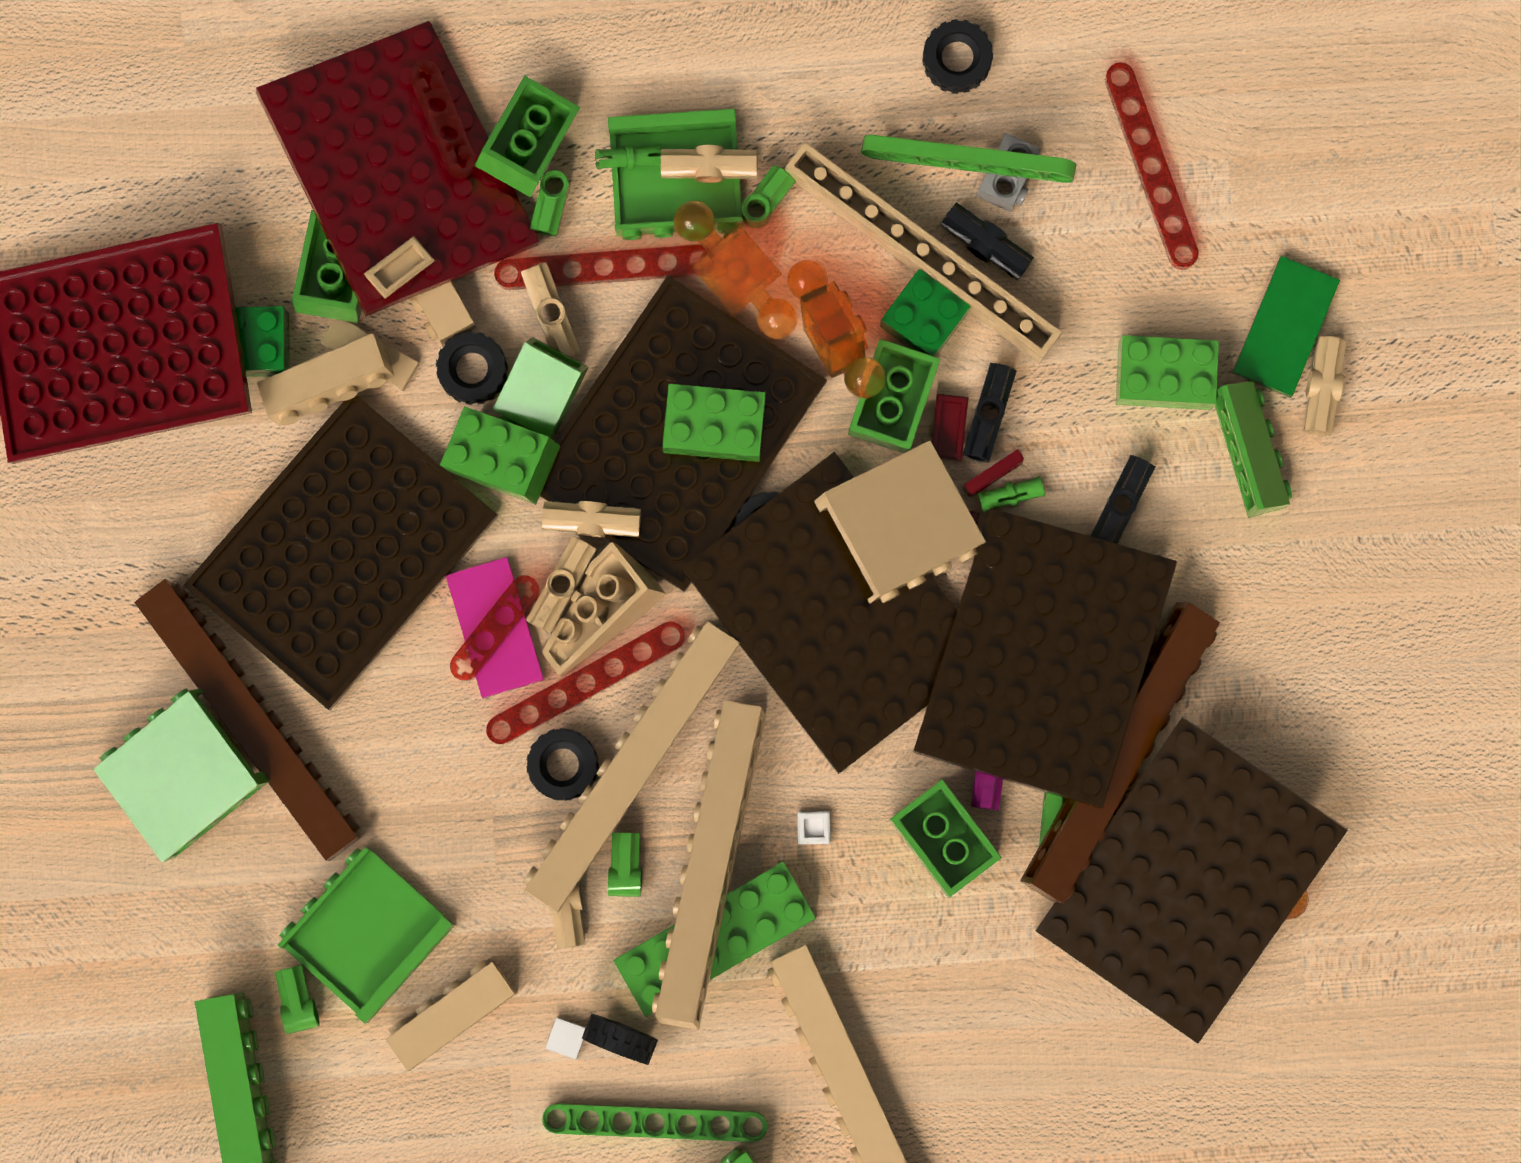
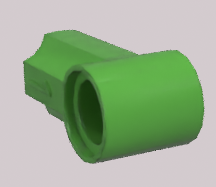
(768, 195)
(550, 206)
(624, 873)
(297, 1008)

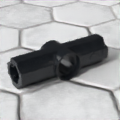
(986, 241)
(994, 393)
(1131, 485)

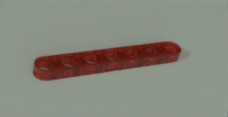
(1153, 150)
(618, 258)
(569, 683)

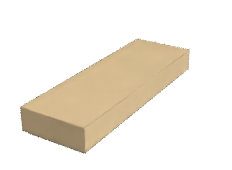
(343, 333)

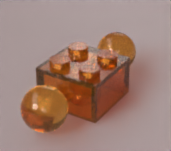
(735, 269)
(835, 329)

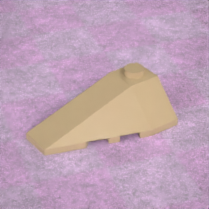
(607, 603)

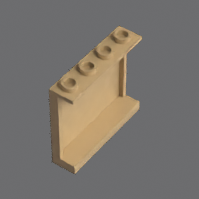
(903, 521)

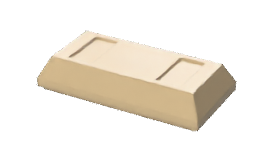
(399, 267)

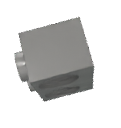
(988, 187)

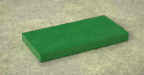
(1285, 326)

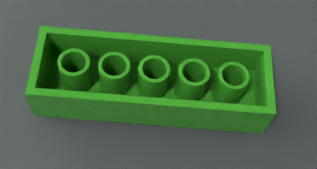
(752, 920)
(235, 1079)

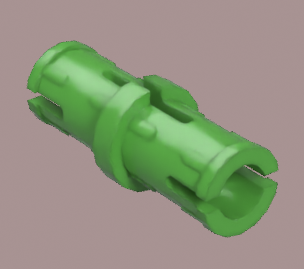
(628, 157)
(1011, 494)

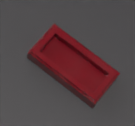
(949, 426)
(993, 473)

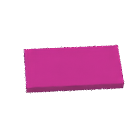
(473, 595)

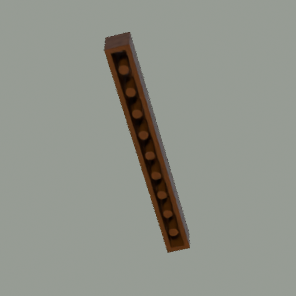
(248, 720)
(1078, 826)

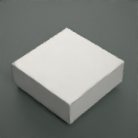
(813, 827)
(565, 1038)

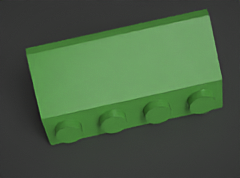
(1251, 448)

